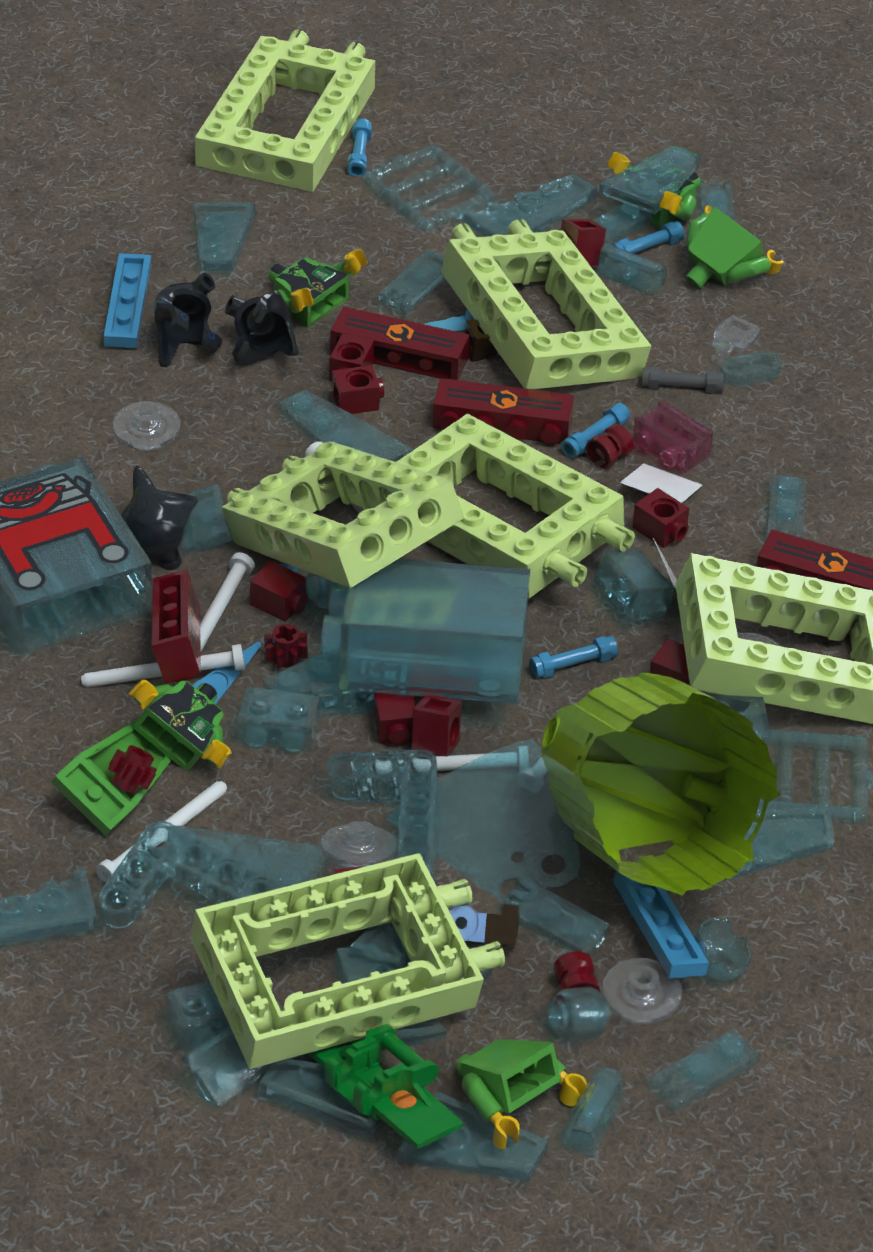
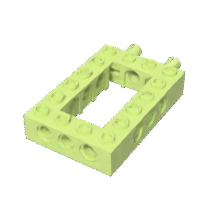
(227, 135)
(483, 276)
(398, 502)
(579, 509)
(719, 590)
(436, 982)

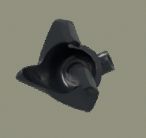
(183, 317)
(262, 326)
(158, 519)

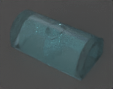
(631, 270)
(594, 1112)

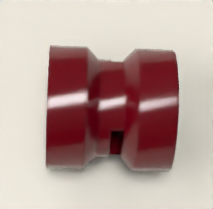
(609, 446)
(579, 971)

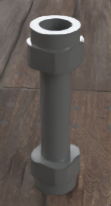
(653, 378)

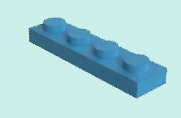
(127, 301)
(663, 928)

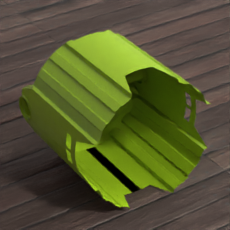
(668, 766)

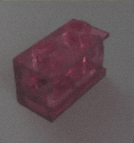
(673, 437)

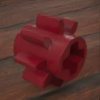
(285, 645)
(132, 769)

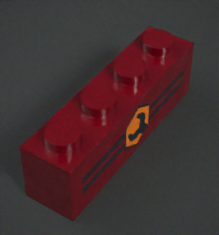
(406, 343)
(512, 410)
(815, 560)
(176, 627)

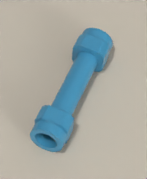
(358, 160)
(669, 233)
(576, 442)
(602, 648)

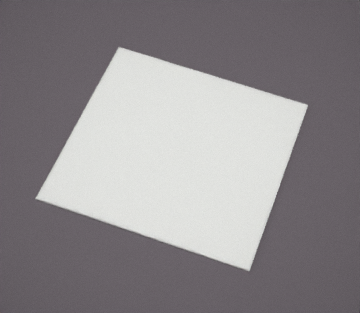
(650, 478)
(672, 577)

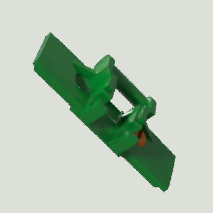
(389, 1094)

